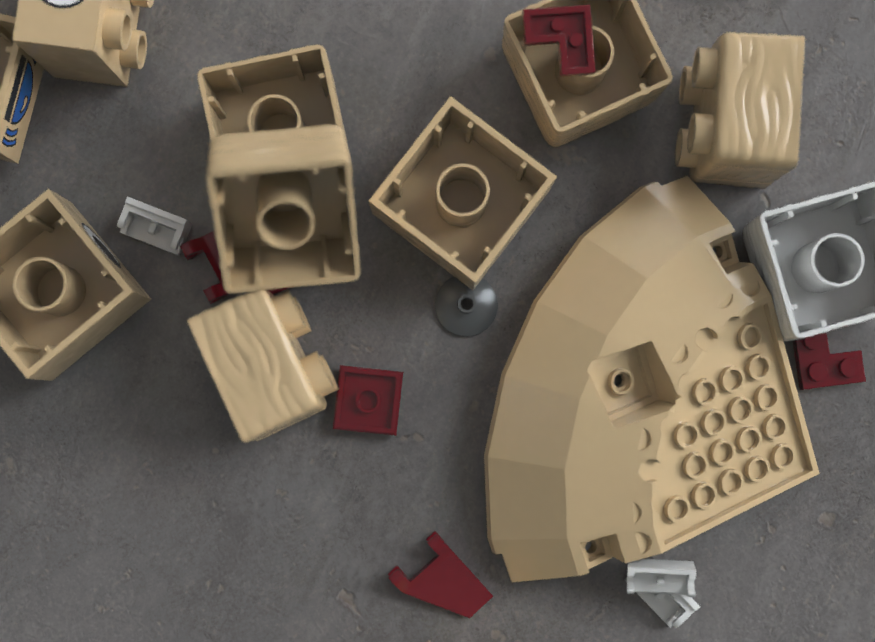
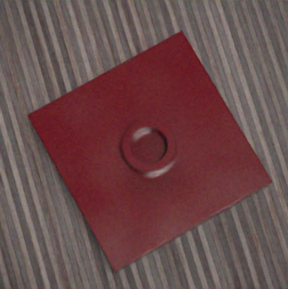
(368, 400)

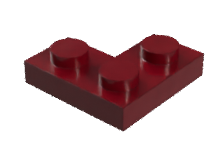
(568, 28)
(821, 369)

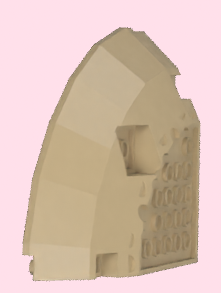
(701, 406)

